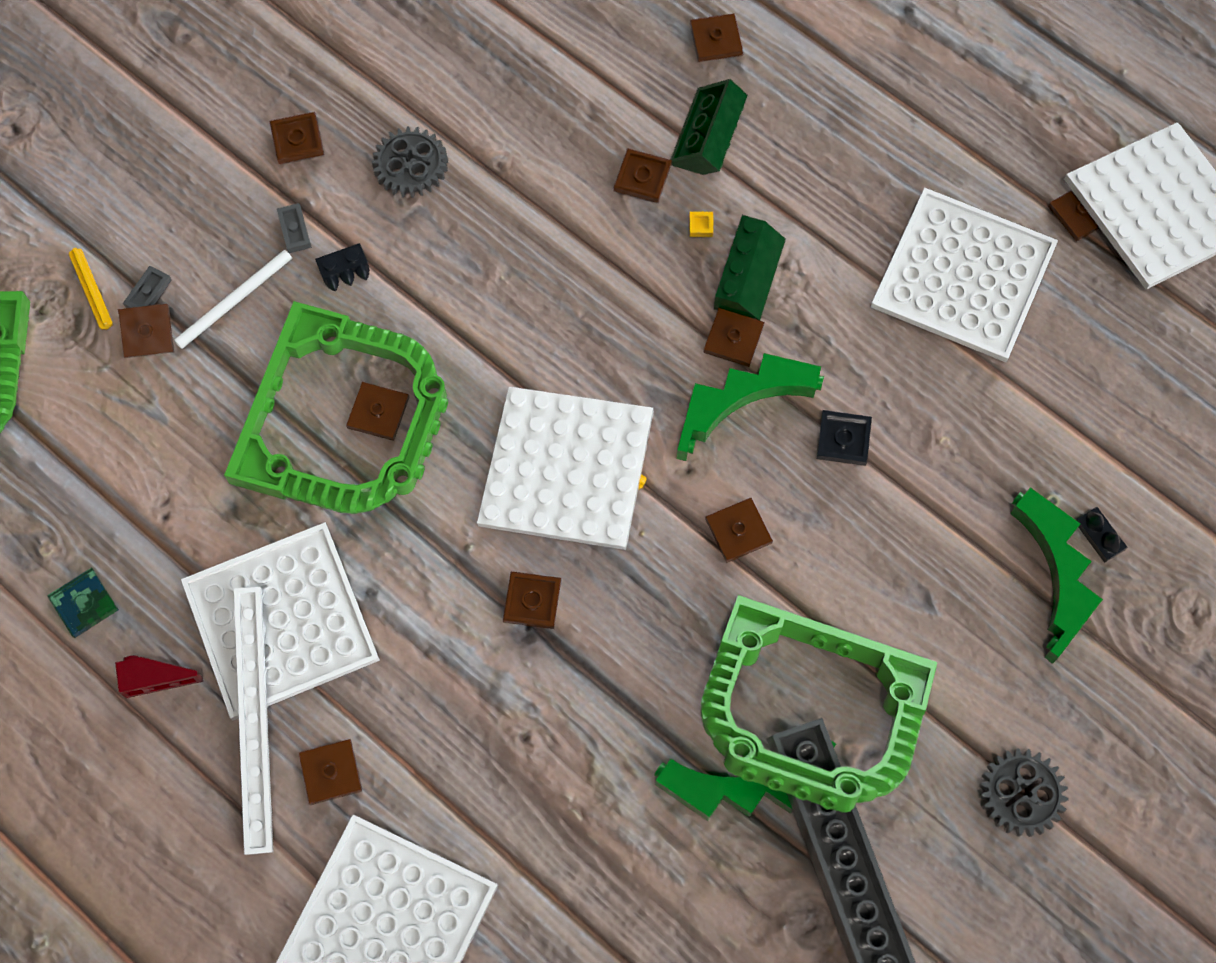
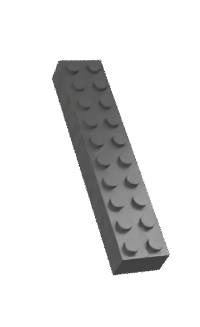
(844, 859)

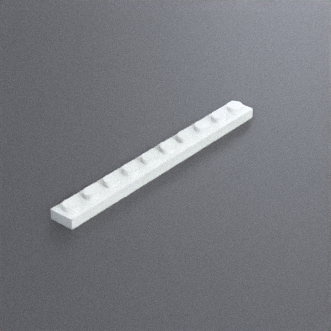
(253, 721)

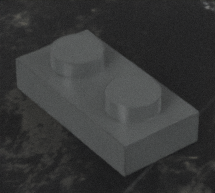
(294, 228)
(148, 288)

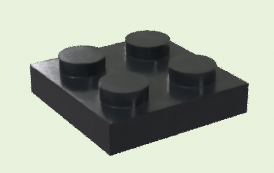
(844, 437)

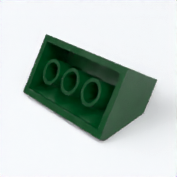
(709, 127)
(750, 268)

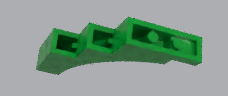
(712, 405)
(1071, 599)
(705, 792)

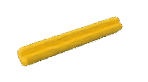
(90, 289)

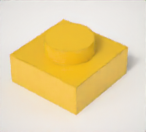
(701, 224)

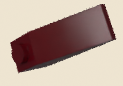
(144, 676)

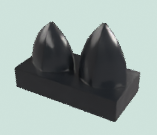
(1101, 534)

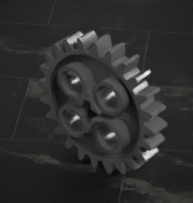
(410, 162)
(1039, 812)

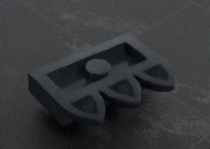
(343, 265)

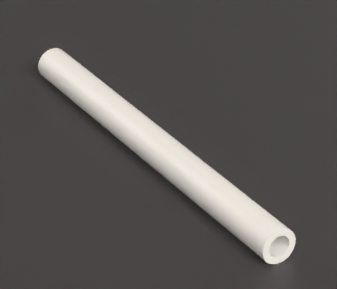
(232, 299)

